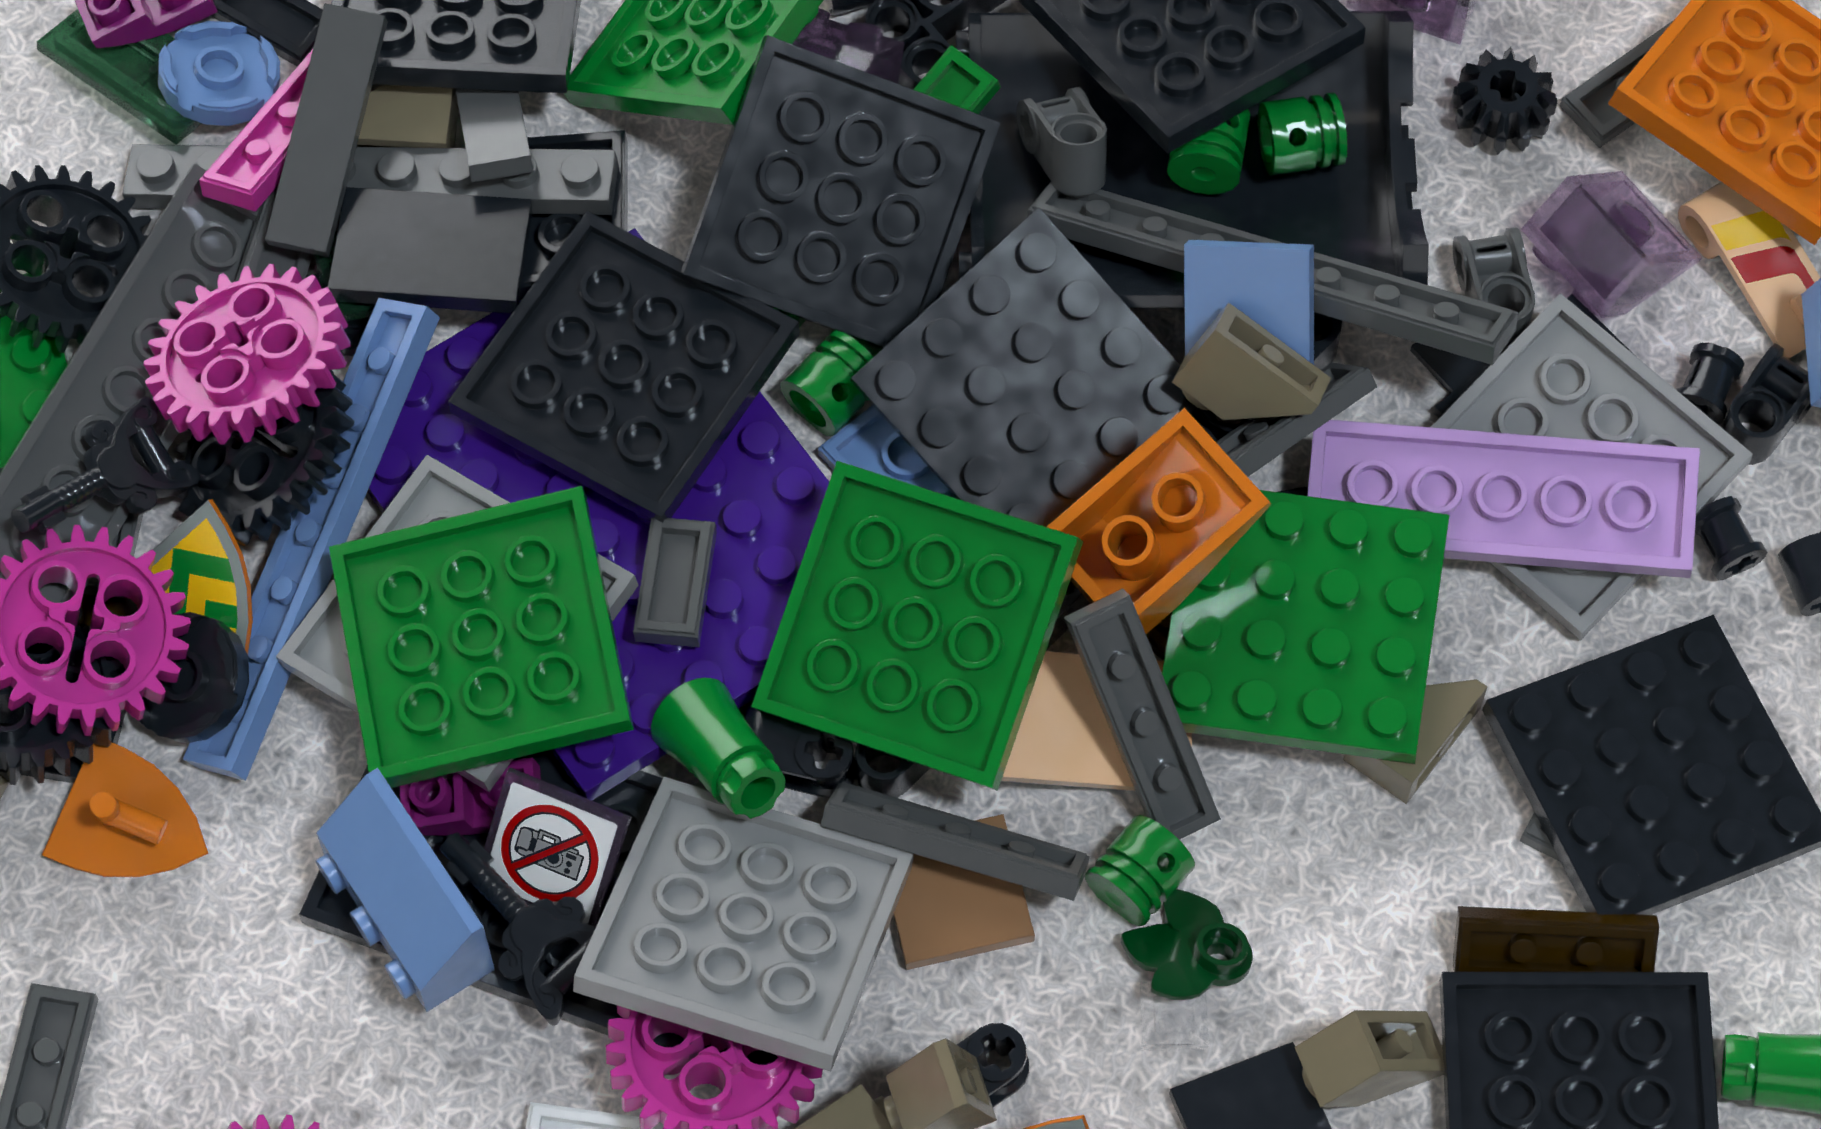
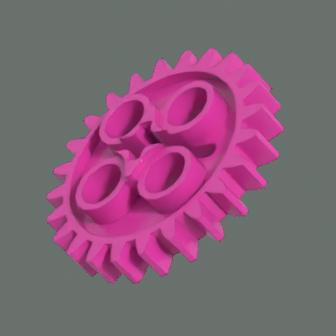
(246, 354)
(139, 641)
(749, 1095)

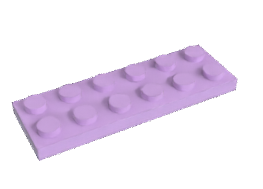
(1522, 493)

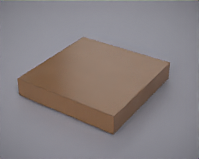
(958, 912)

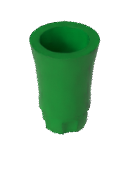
(715, 743)
(1778, 1066)

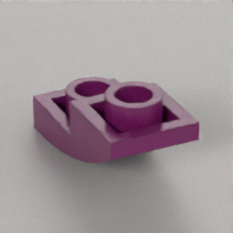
(132, 21)
(455, 803)

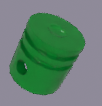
(1315, 130)
(1213, 159)
(821, 383)
(1140, 870)

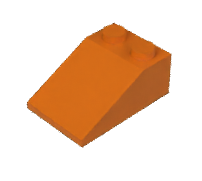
(1161, 520)

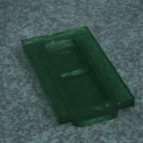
(120, 73)

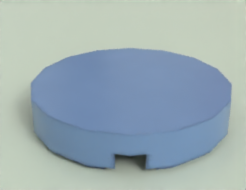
(218, 73)

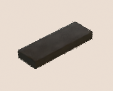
(1553, 941)

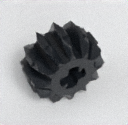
(1480, 104)

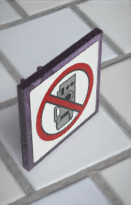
(555, 843)

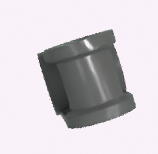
(1066, 141)
(1496, 273)

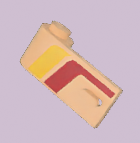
(1760, 257)

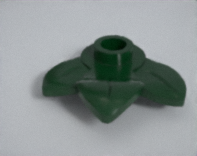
(1183, 945)

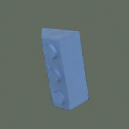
(402, 895)

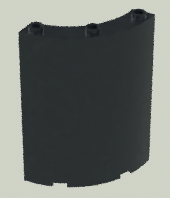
(1345, 211)

